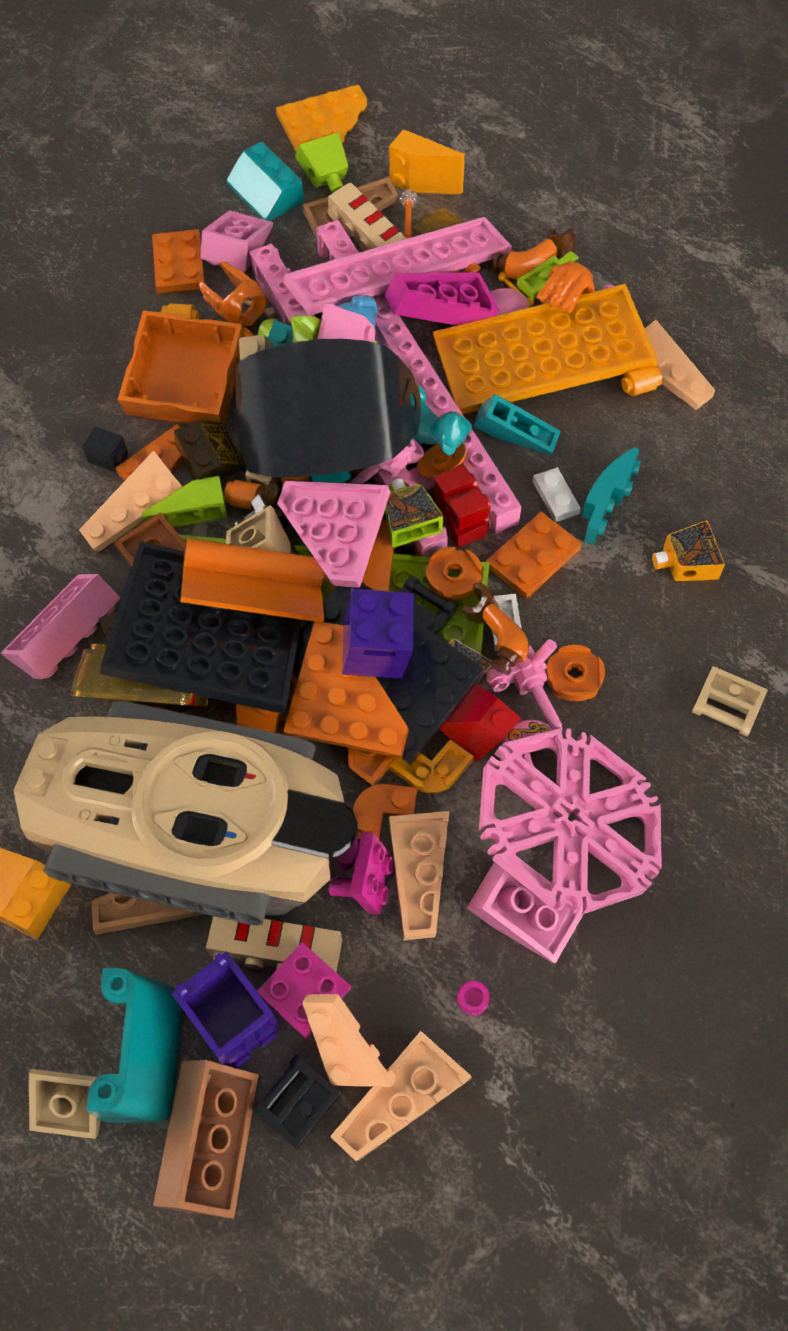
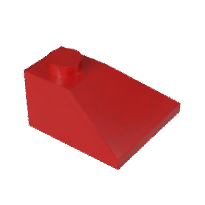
(480, 722)

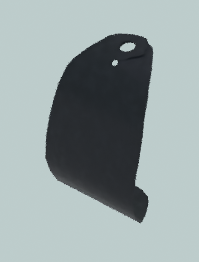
(323, 407)

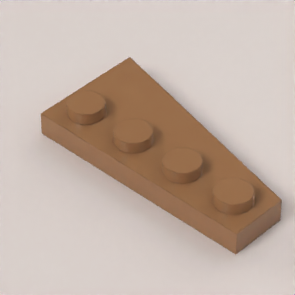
(379, 193)
(121, 912)

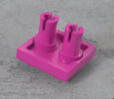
(369, 876)
(294, 979)

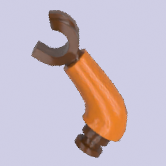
(520, 263)
(512, 640)

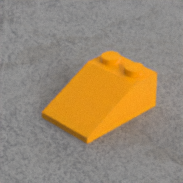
(425, 165)
(27, 893)

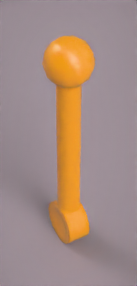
(502, 278)

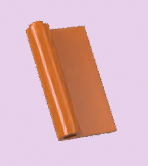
(252, 580)

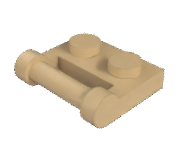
(734, 693)

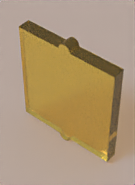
(438, 220)

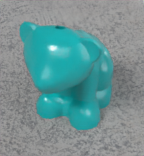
(446, 431)

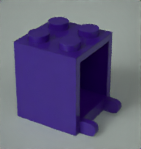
(377, 633)
(227, 1011)

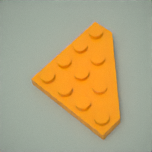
(322, 115)

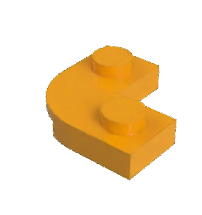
(436, 774)

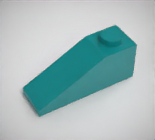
(516, 426)

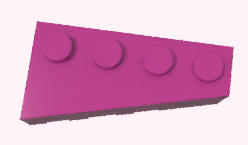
(441, 297)

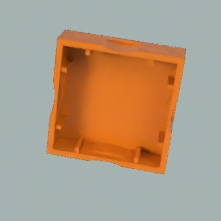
(181, 369)

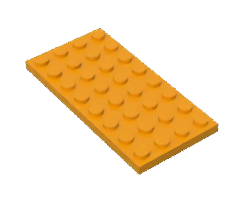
(543, 349)

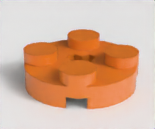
(448, 587)
(571, 688)

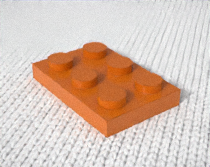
(177, 261)
(533, 555)

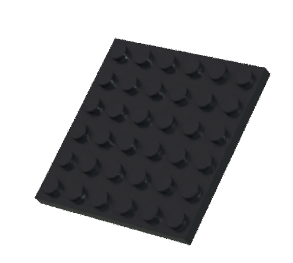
(195, 646)

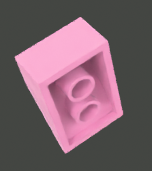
(232, 239)
(523, 915)

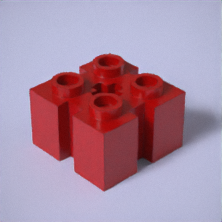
(462, 506)

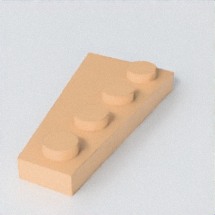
(124, 508)
(418, 857)
(422, 1080)

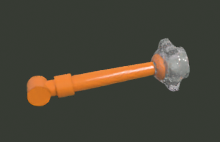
(408, 200)

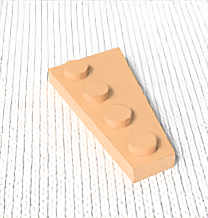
(677, 370)

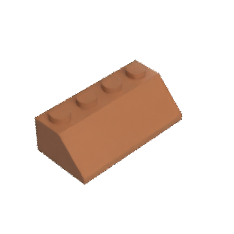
(206, 1139)

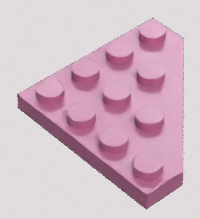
(336, 524)

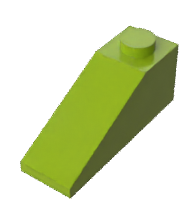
(192, 504)

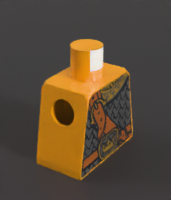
(691, 554)

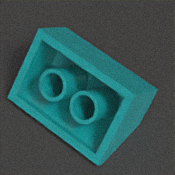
(265, 182)

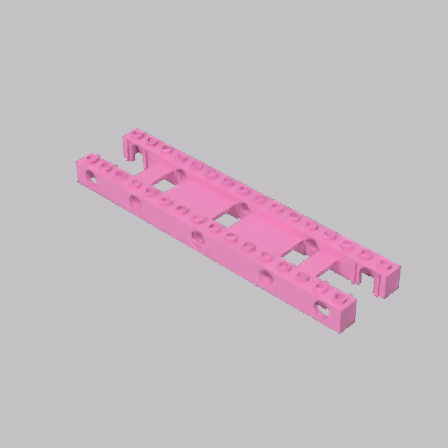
(394, 334)

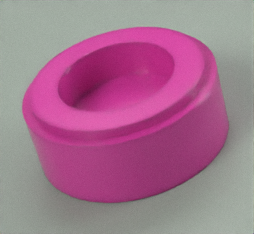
(473, 998)

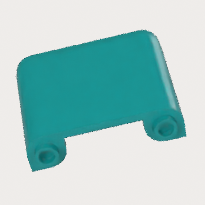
(148, 1053)

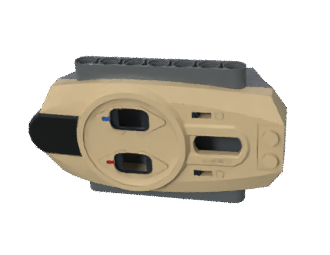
(185, 812)

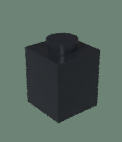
(105, 449)

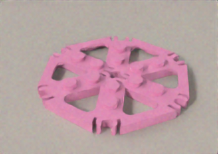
(576, 838)

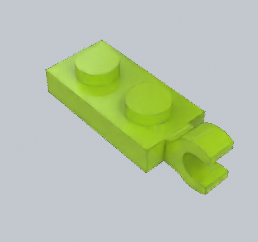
(535, 279)

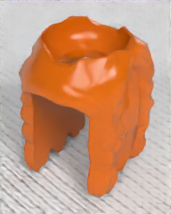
(566, 285)
(231, 306)

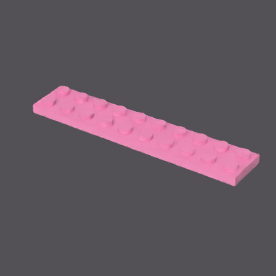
(374, 269)

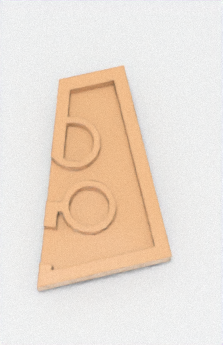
(341, 1046)

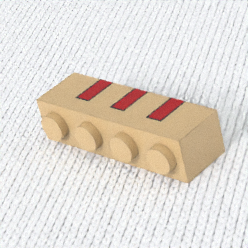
(361, 218)
(271, 942)

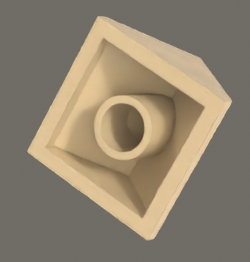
(60, 1104)

